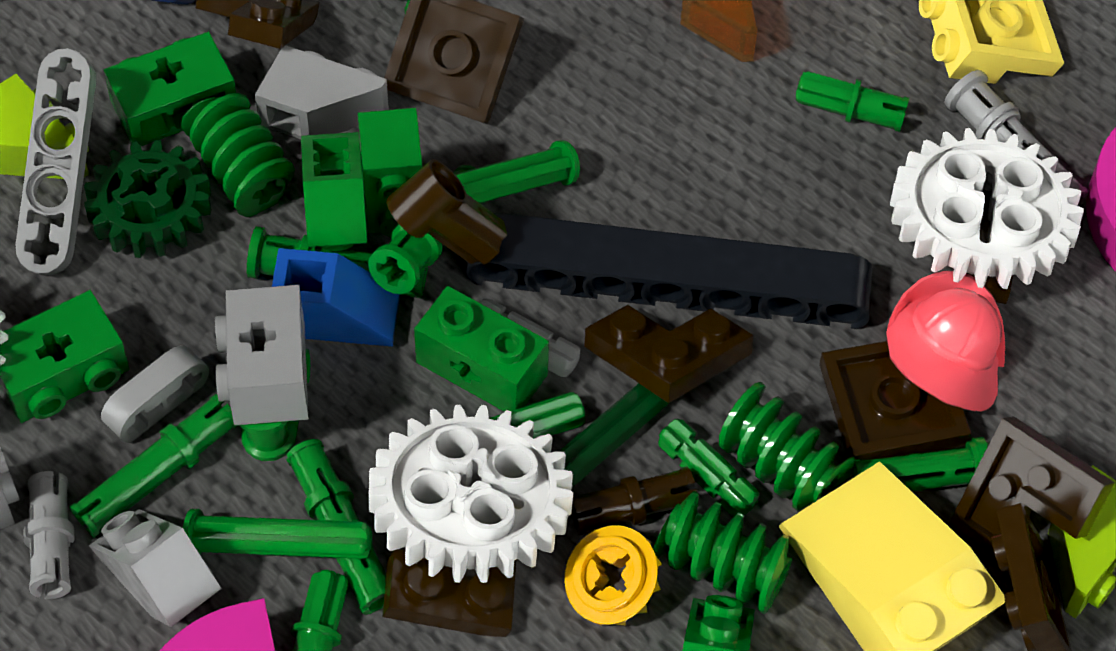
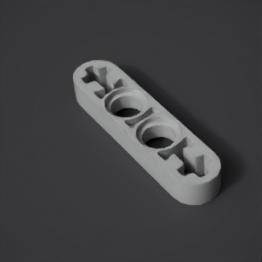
(47, 162)

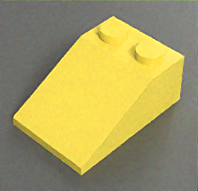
(891, 565)

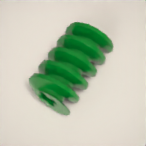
(239, 152)
(780, 452)
(725, 551)

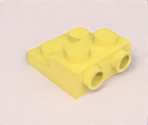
(992, 37)

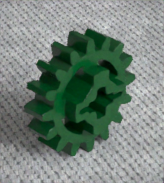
(144, 199)

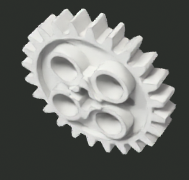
(1029, 209)
(470, 493)

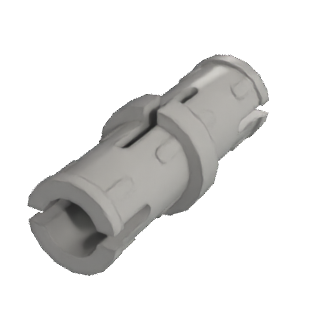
(48, 535)

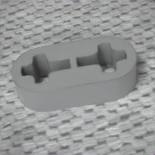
(154, 392)

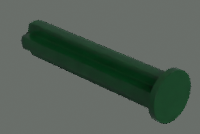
(610, 431)

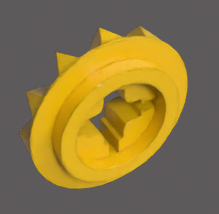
(587, 576)

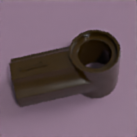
(438, 205)

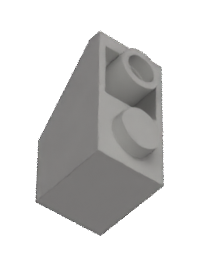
(316, 95)
(156, 564)

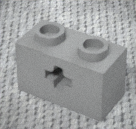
(264, 355)

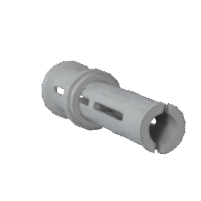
(988, 111)

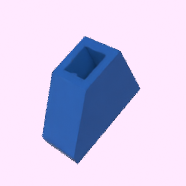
(338, 298)

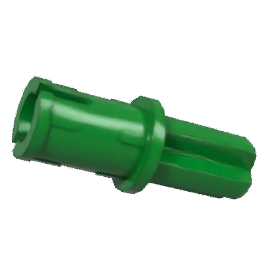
(852, 100)
(321, 613)

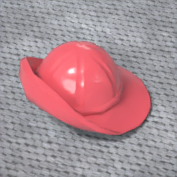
(949, 340)

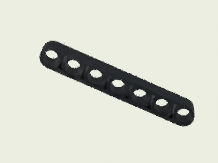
(680, 269)

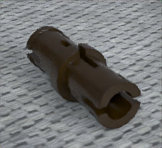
(631, 500)

